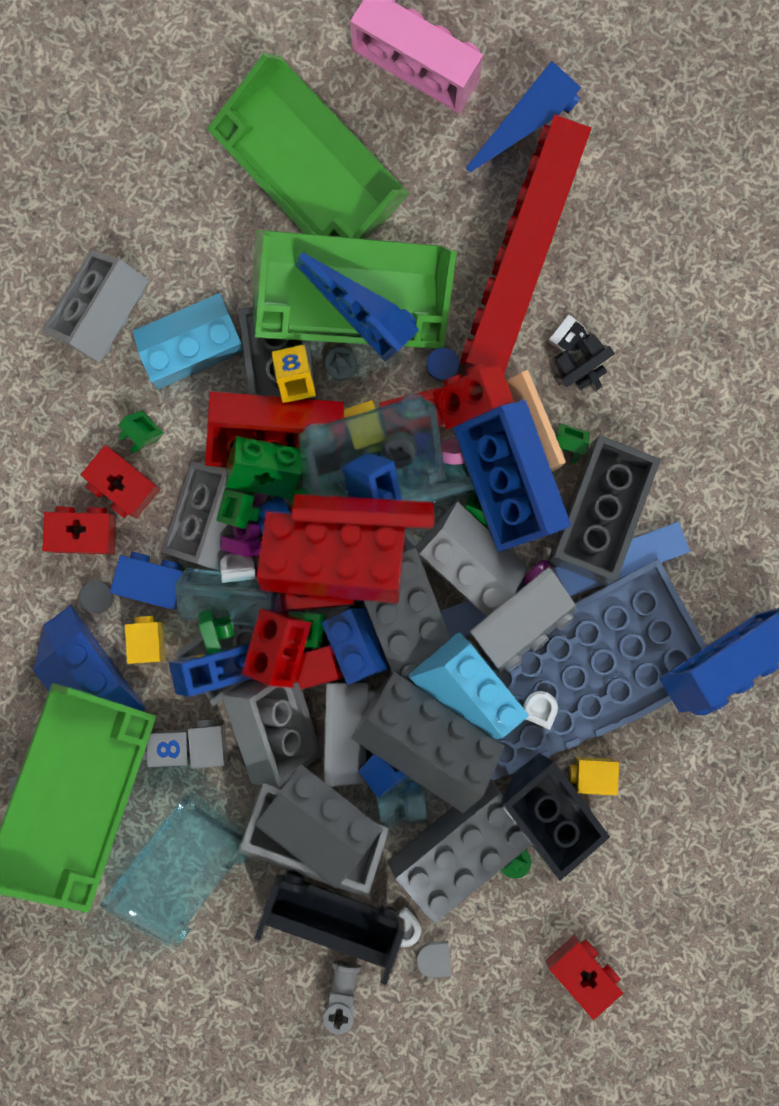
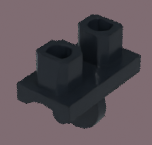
(570, 371)

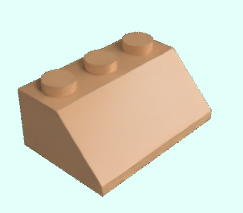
(523, 388)

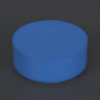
(442, 364)

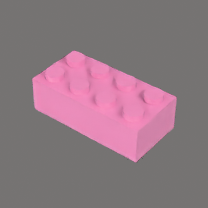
(416, 51)

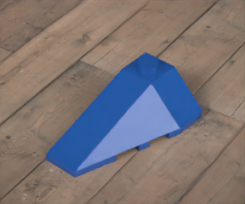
(544, 99)
(372, 316)

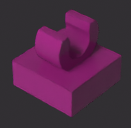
(244, 541)

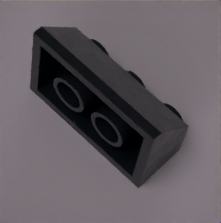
(552, 816)

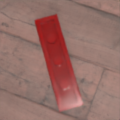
(363, 511)

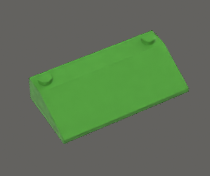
(305, 154)
(402, 272)
(70, 798)

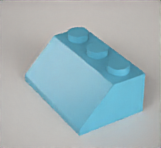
(187, 341)
(469, 687)

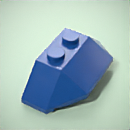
(76, 660)

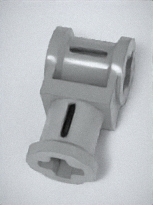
(341, 997)

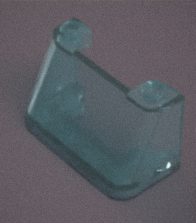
(334, 444)
(176, 871)

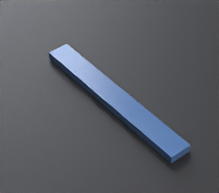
(658, 544)

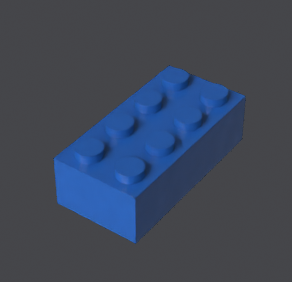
(512, 475)
(726, 665)

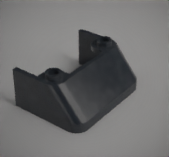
(334, 921)

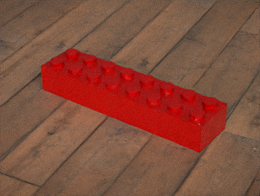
(527, 243)

